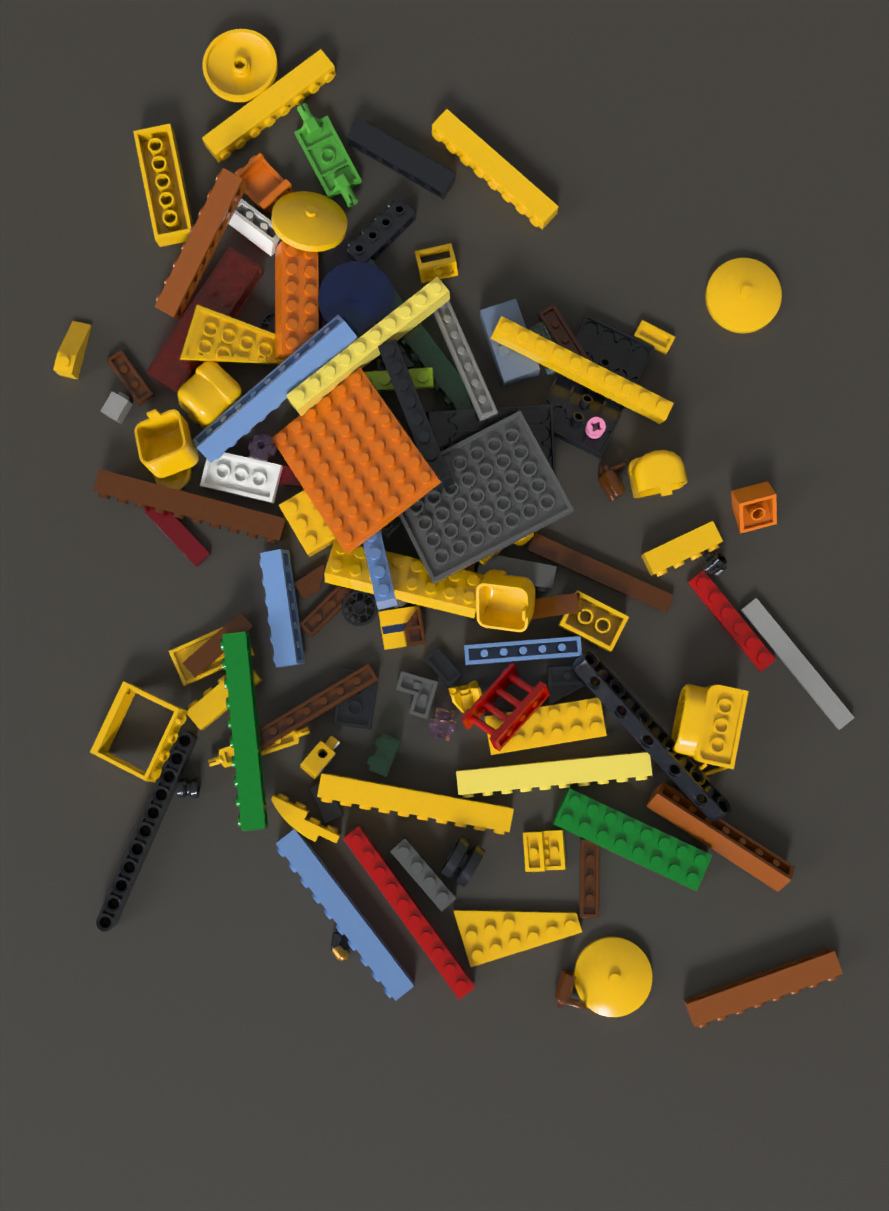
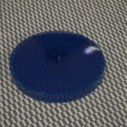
(357, 294)

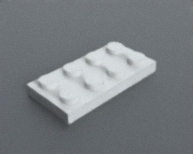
(242, 477)

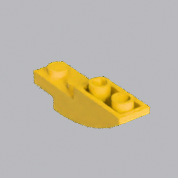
(296, 815)

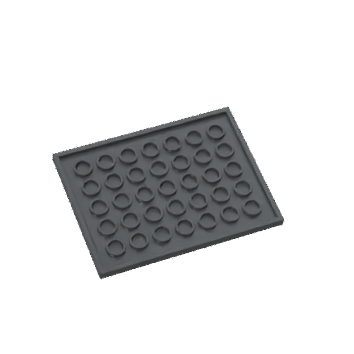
(497, 498)

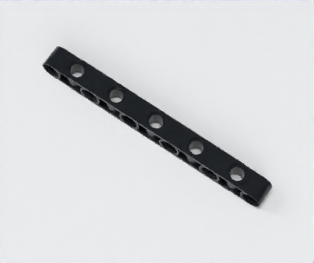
(651, 736)

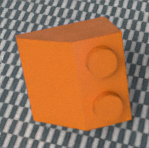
(754, 507)

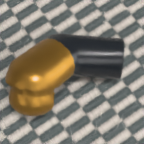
(336, 948)

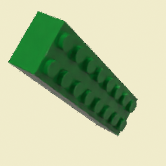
(632, 839)

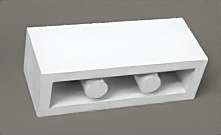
(255, 227)

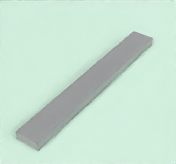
(465, 362)
(797, 664)

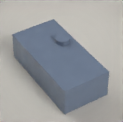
(510, 364)

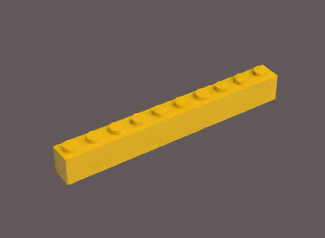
(581, 370)
(415, 802)

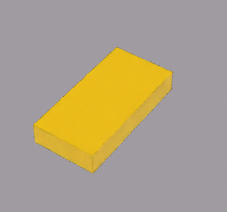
(654, 336)

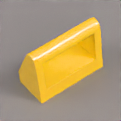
(440, 268)

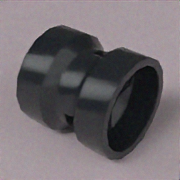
(188, 788)

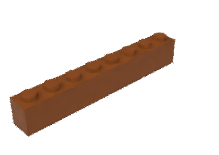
(201, 243)
(721, 837)
(763, 987)

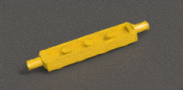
(293, 738)

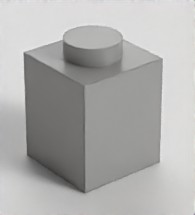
(117, 406)

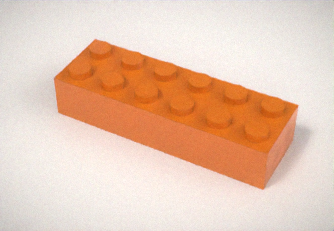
(295, 298)

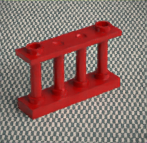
(517, 718)

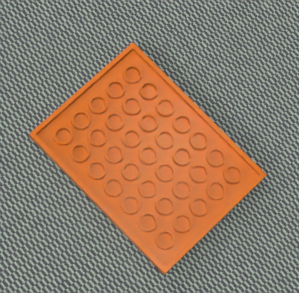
(355, 461)

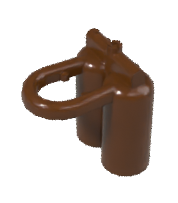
(610, 482)
(564, 990)

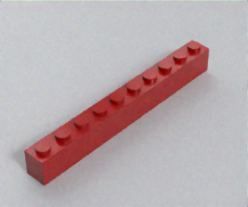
(409, 912)

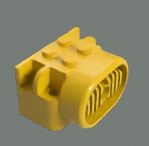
(709, 723)

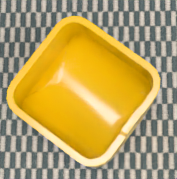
(208, 393)
(165, 443)
(656, 473)
(505, 601)

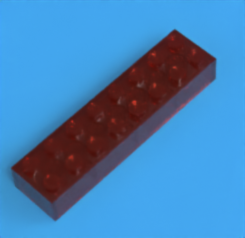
(222, 292)

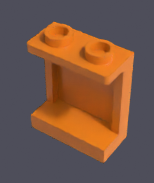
(264, 184)

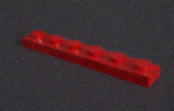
(731, 621)

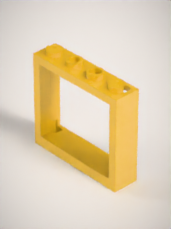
(113, 722)

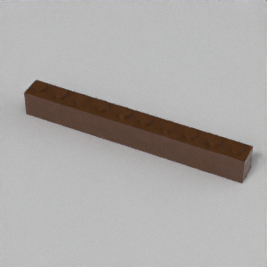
(189, 505)

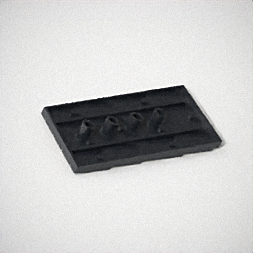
(577, 404)
(456, 425)

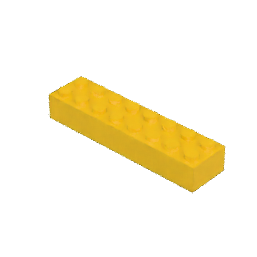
(409, 579)

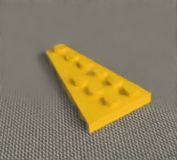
(226, 339)
(504, 933)

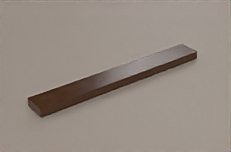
(600, 573)
(316, 705)

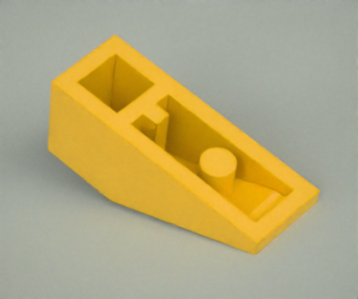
(72, 350)

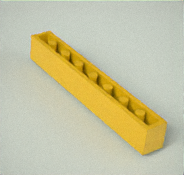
(269, 106)
(494, 169)

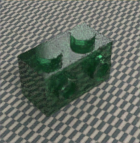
(384, 756)

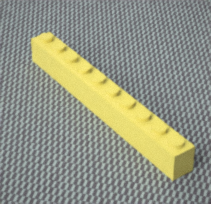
(366, 347)
(553, 773)

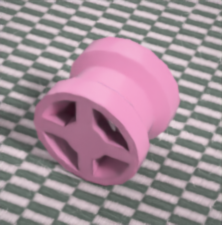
(593, 431)

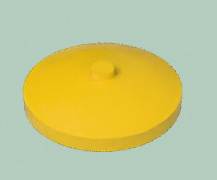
(240, 65)
(309, 221)
(743, 295)
(613, 976)

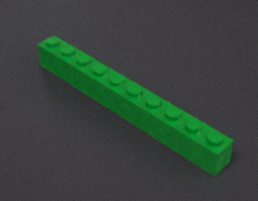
(245, 731)

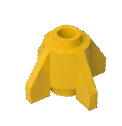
(465, 695)

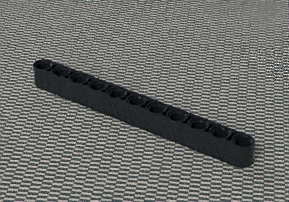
(145, 840)

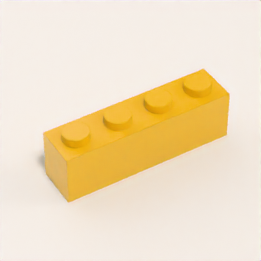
(681, 548)
(212, 704)

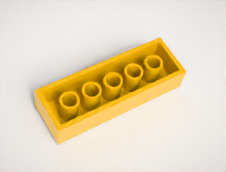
(164, 184)
(555, 725)

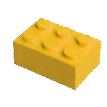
(307, 523)
(595, 623)

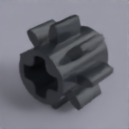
(715, 563)

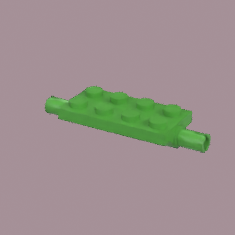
(327, 156)

